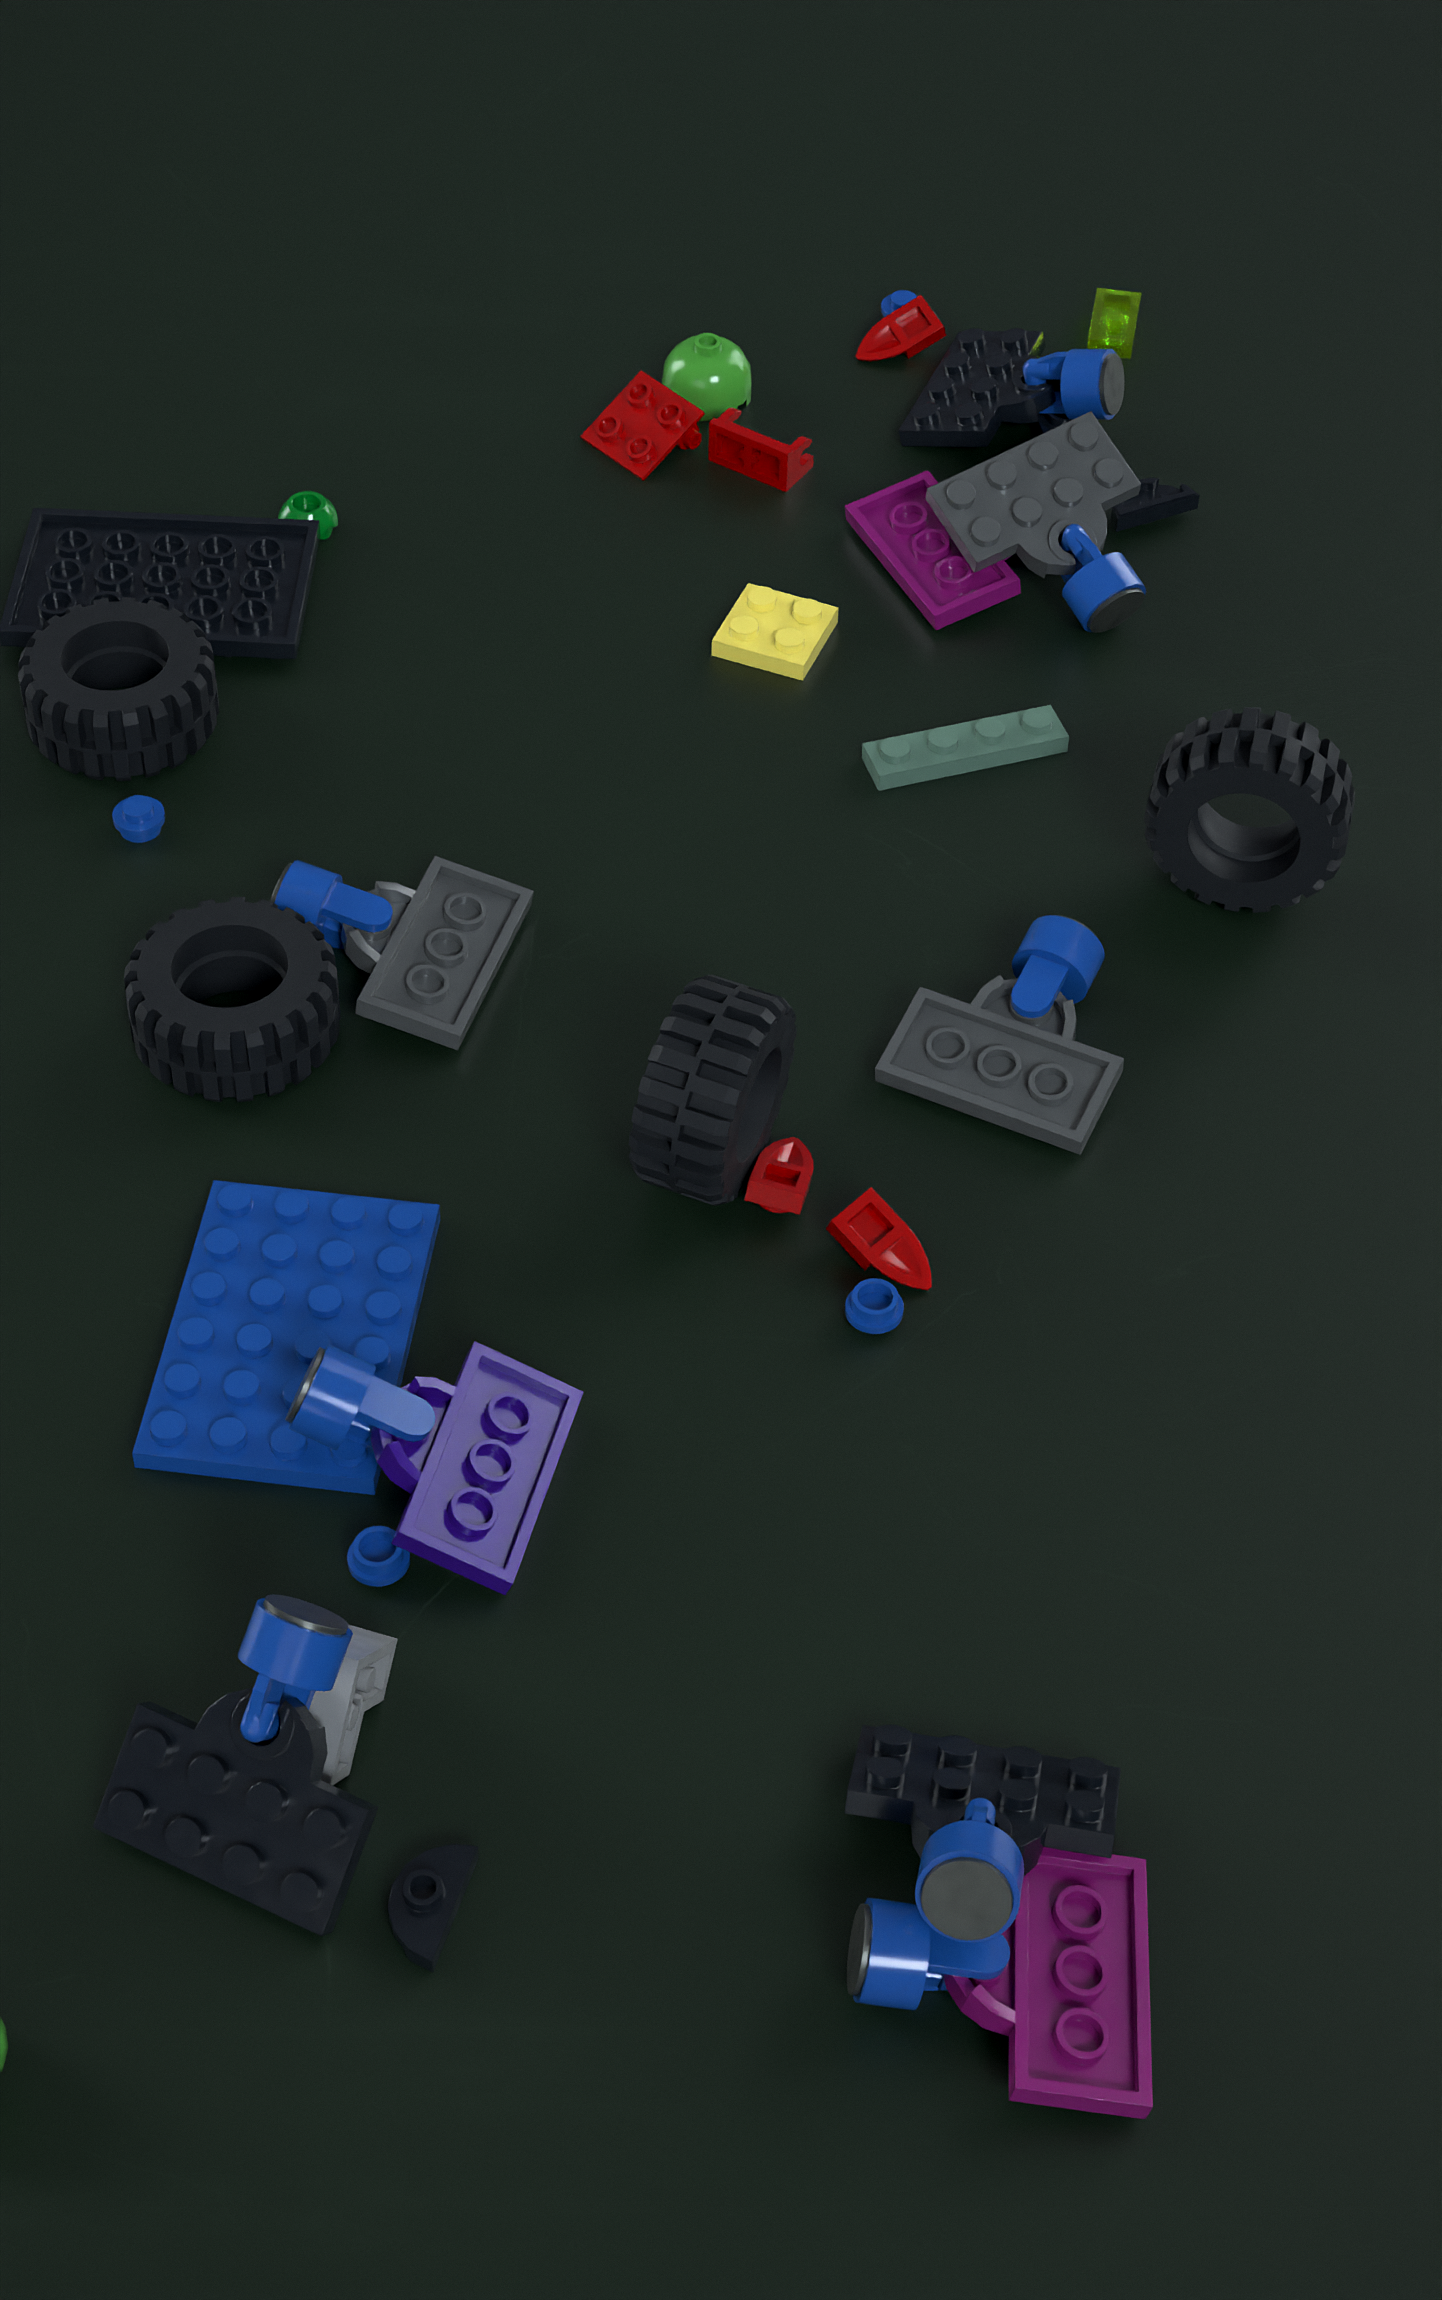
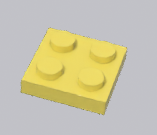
(775, 631)

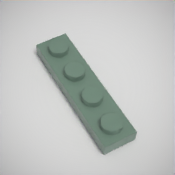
(964, 747)

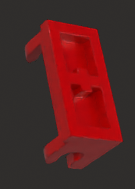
(757, 454)

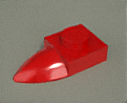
(902, 331)
(781, 1176)
(881, 1239)

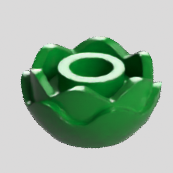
(311, 506)

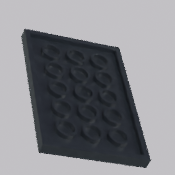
(228, 574)

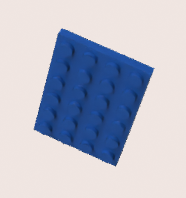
(258, 1299)

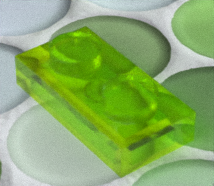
(1114, 321)

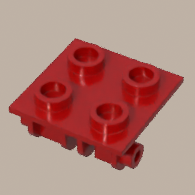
(644, 426)

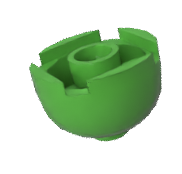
(709, 374)

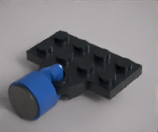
(1003, 378)
(244, 1785)
(980, 1818)

